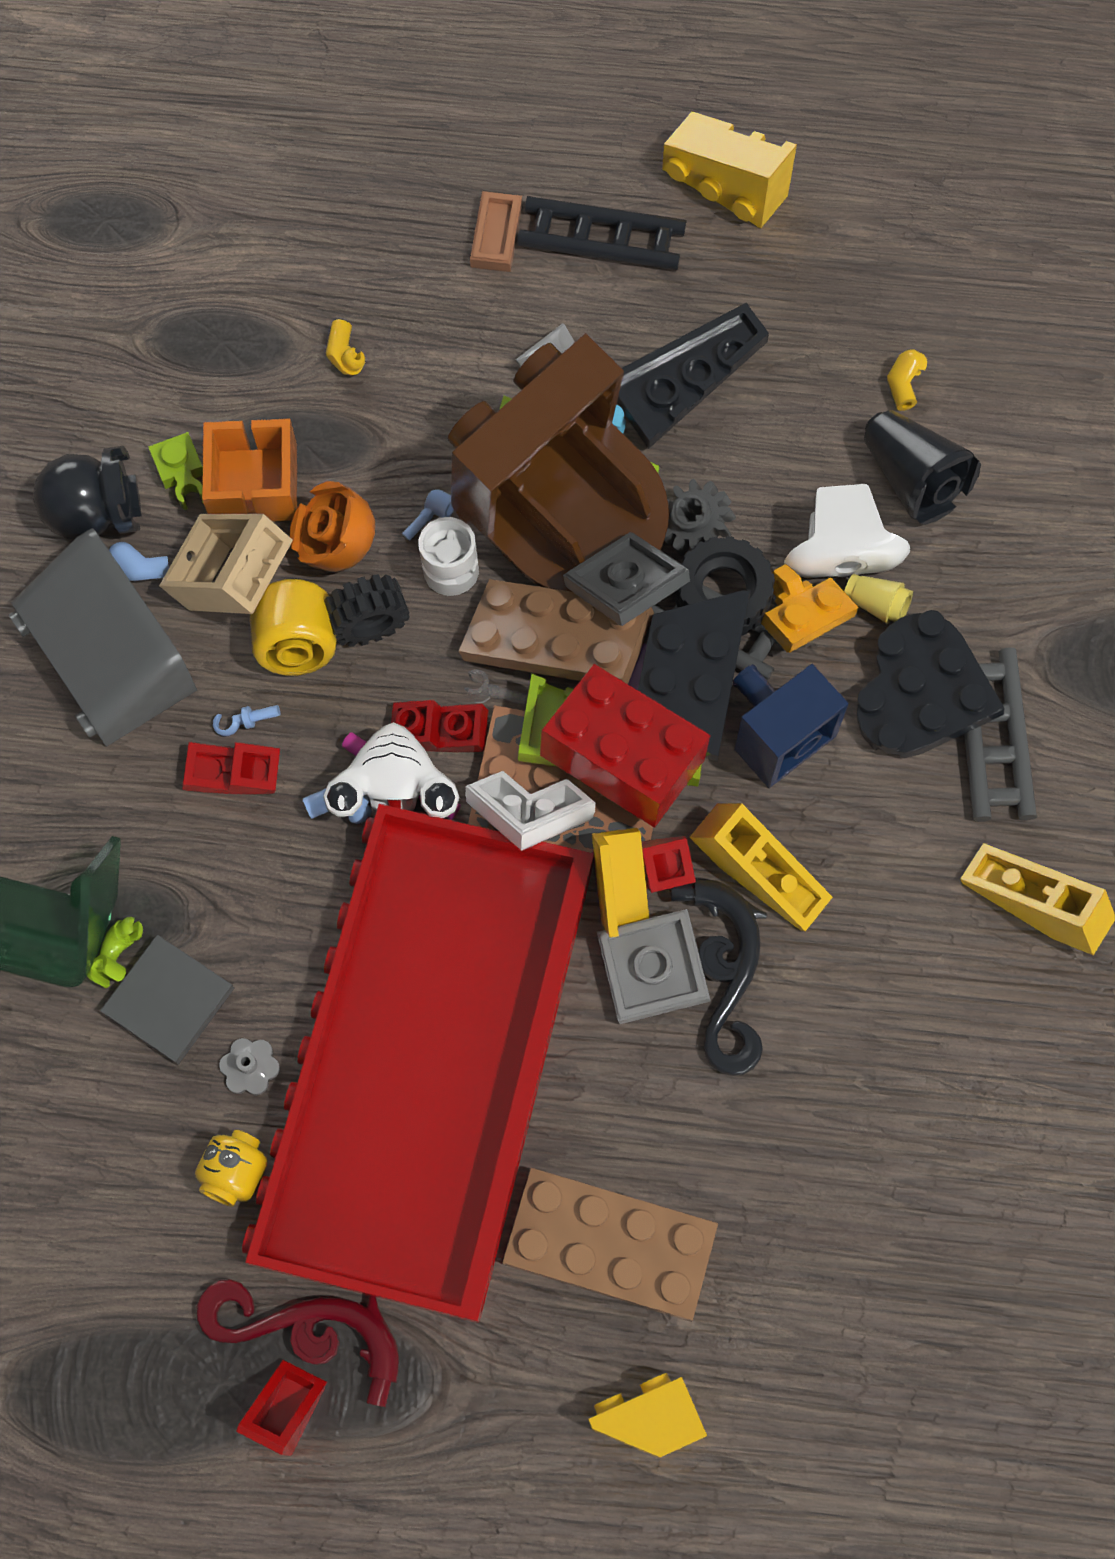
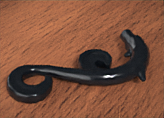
(739, 973)

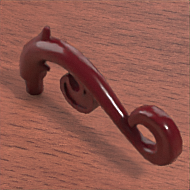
(367, 1321)

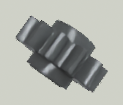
(697, 516)

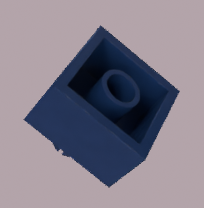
(786, 722)

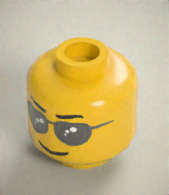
(231, 1168)

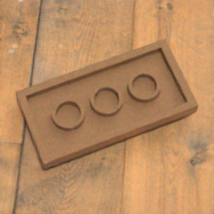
(550, 633)
(611, 1244)

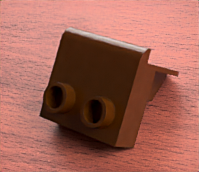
(551, 469)

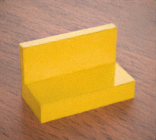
(620, 878)

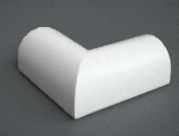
(526, 816)

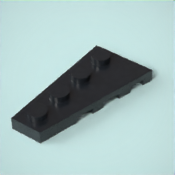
(680, 375)

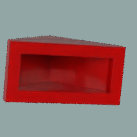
(283, 1409)

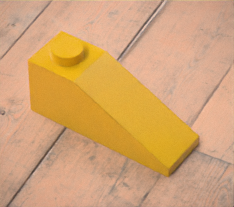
(760, 863)
(1042, 897)

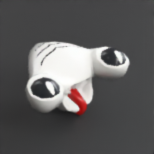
(392, 773)

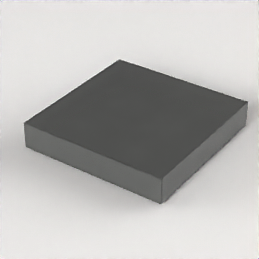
(626, 578)
(167, 999)

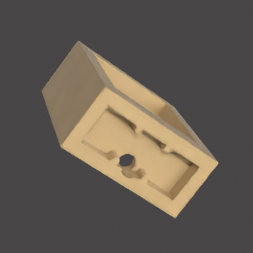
(245, 575)

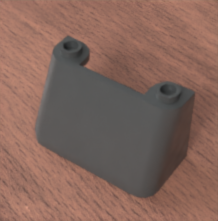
(102, 640)

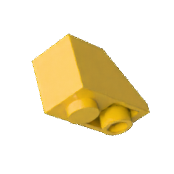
(653, 1422)

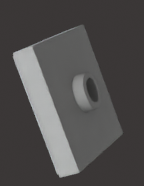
(654, 967)

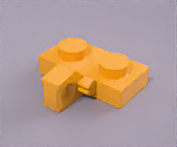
(805, 610)

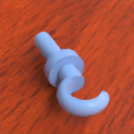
(247, 718)

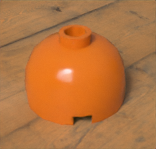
(333, 528)

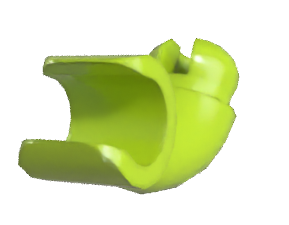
(117, 939)

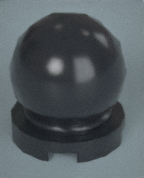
(87, 494)

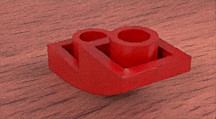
(444, 727)

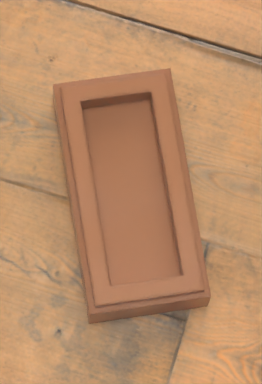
(496, 231)

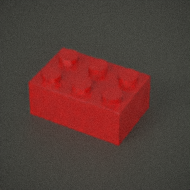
(624, 745)

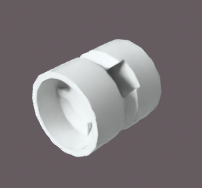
(449, 556)

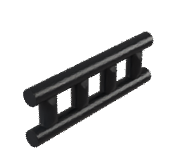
(616, 251)

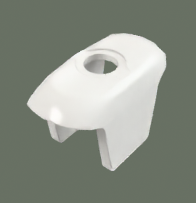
(846, 537)

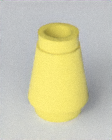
(879, 597)

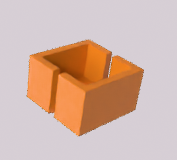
(248, 479)

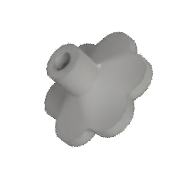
(257, 1074)

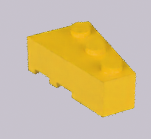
(730, 167)

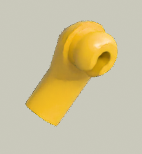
(340, 352)
(900, 377)

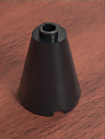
(920, 465)

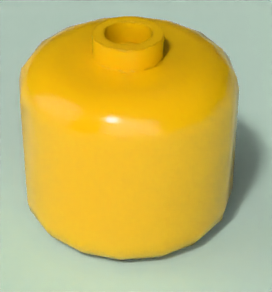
(292, 628)

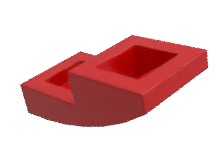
(231, 770)
(666, 863)

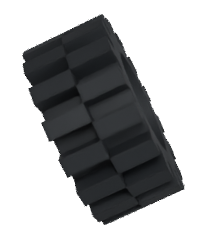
(367, 610)

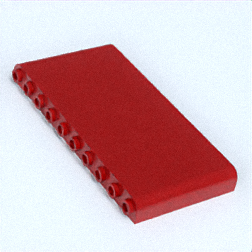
(421, 1064)

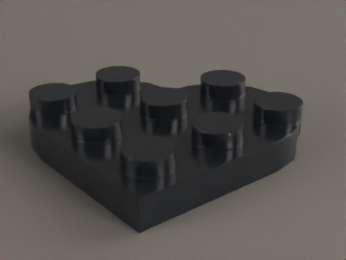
(925, 688)

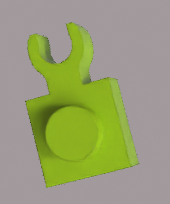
(178, 466)

